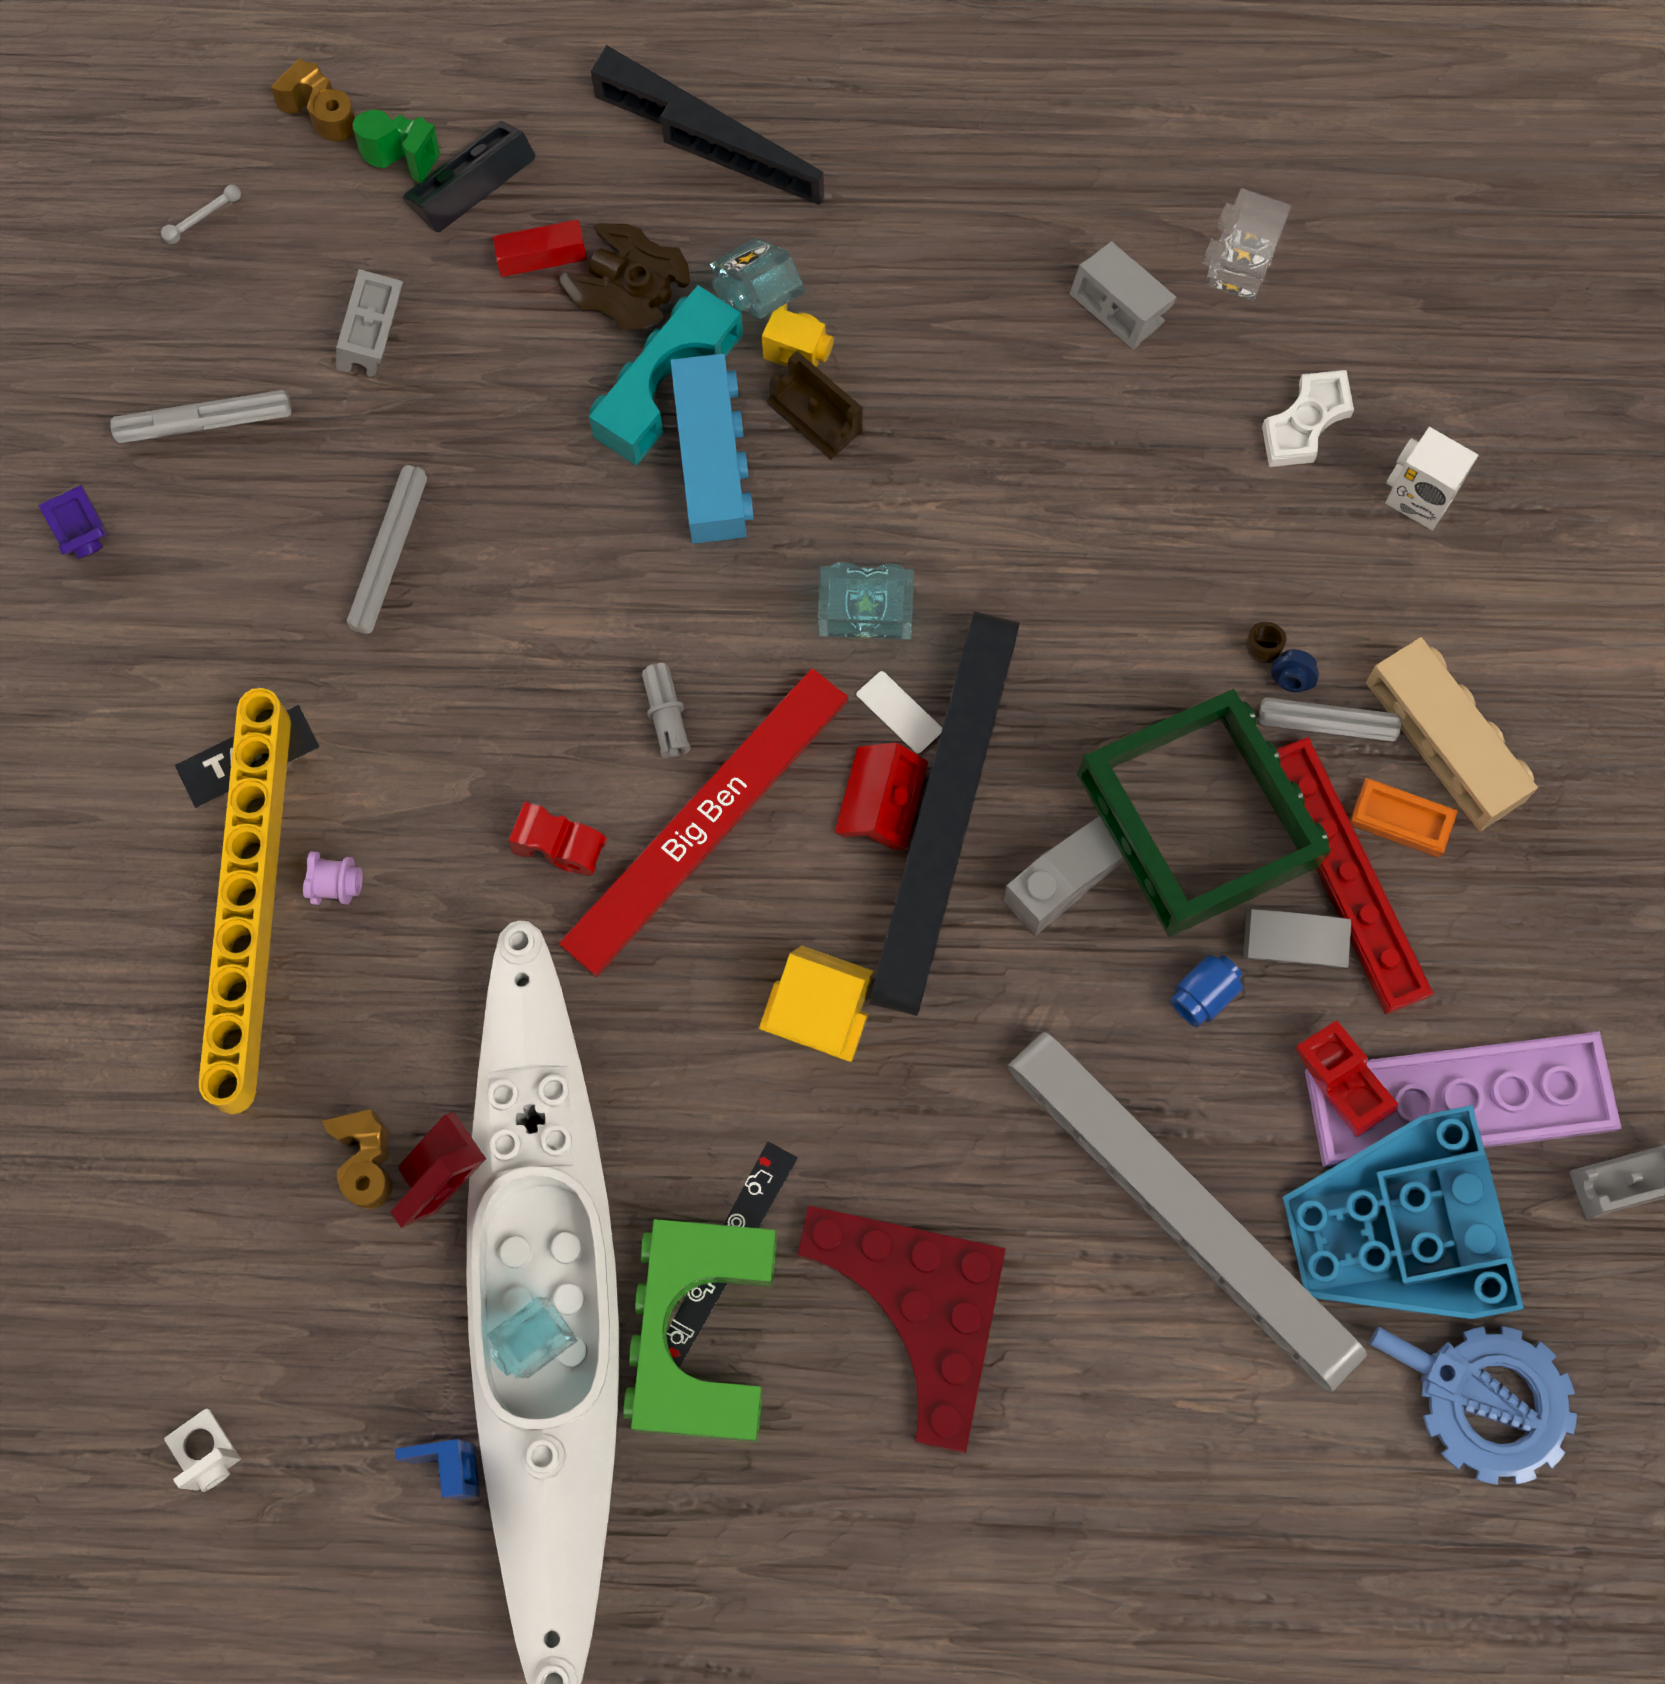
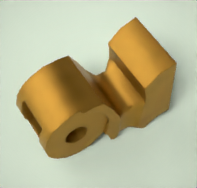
(327, 107)
(361, 1176)

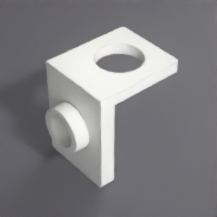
(212, 1468)

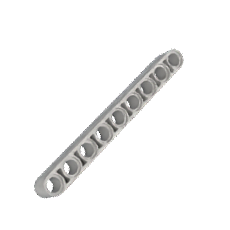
(1188, 1212)

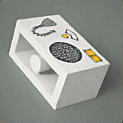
(1428, 477)

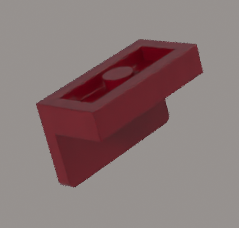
(436, 1169)

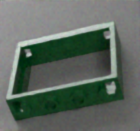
(1141, 851)

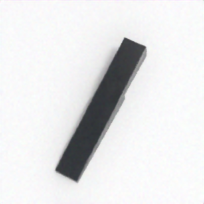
(702, 128)

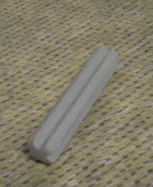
(1329, 719)

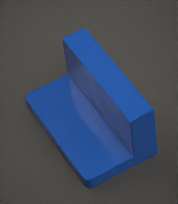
(456, 1465)

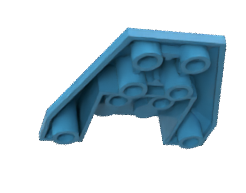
(1409, 1224)

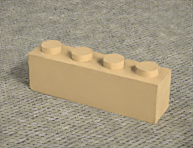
(1452, 733)

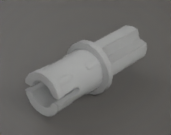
(665, 710)

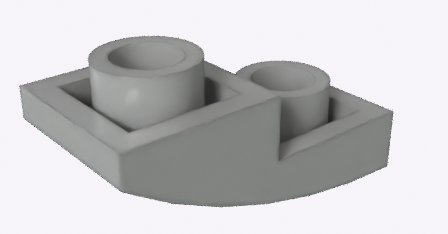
(1297, 938)

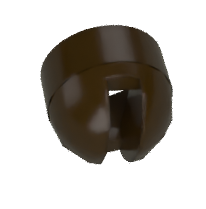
(1265, 642)

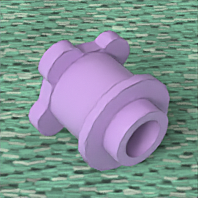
(331, 879)

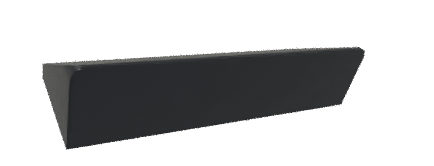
(470, 176)

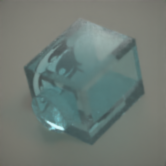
(530, 1339)

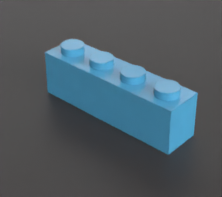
(709, 448)

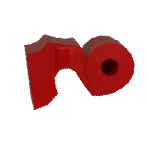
(563, 842)

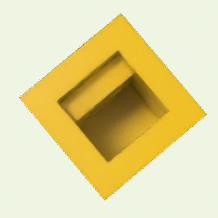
(795, 332)

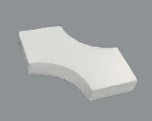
(1294, 434)

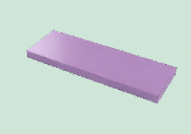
(1516, 1090)

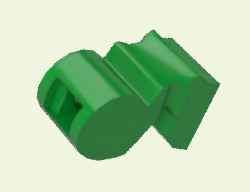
(388, 140)

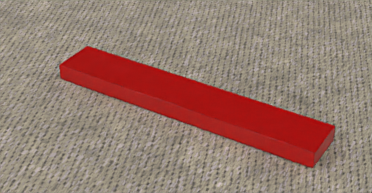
(1356, 889)

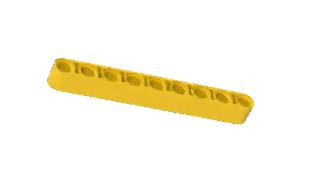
(250, 919)

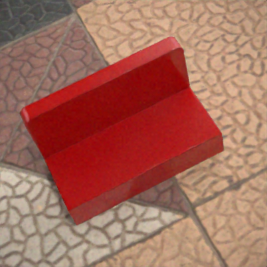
(882, 794)

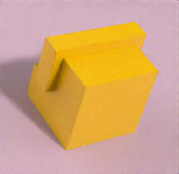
(819, 1003)

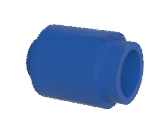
(1207, 990)

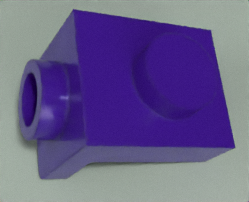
(75, 523)

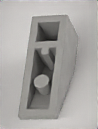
(1062, 876)

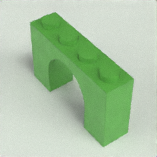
(680, 1260)

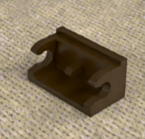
(815, 406)

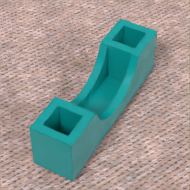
(627, 416)

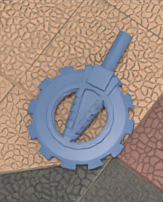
(1459, 1385)

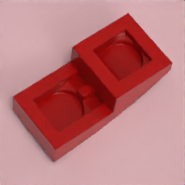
(1345, 1079)

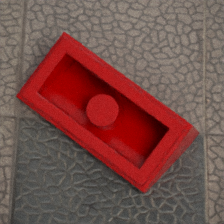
(539, 248)

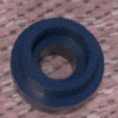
(1295, 671)

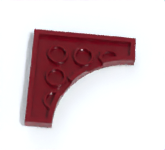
(936, 1296)

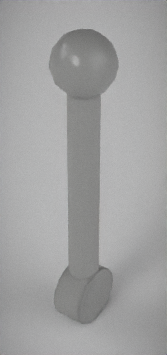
(171, 233)

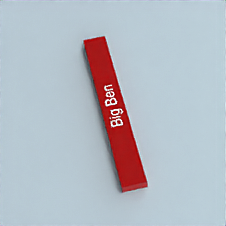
(703, 823)

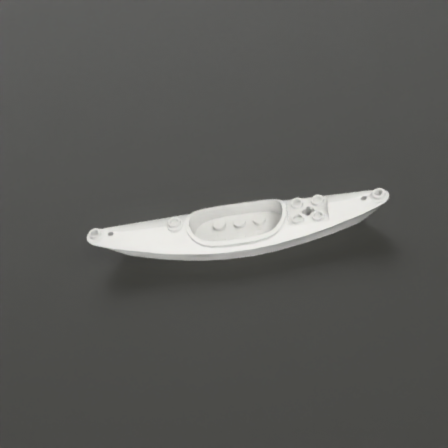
(531, 1233)

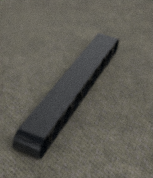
(944, 815)

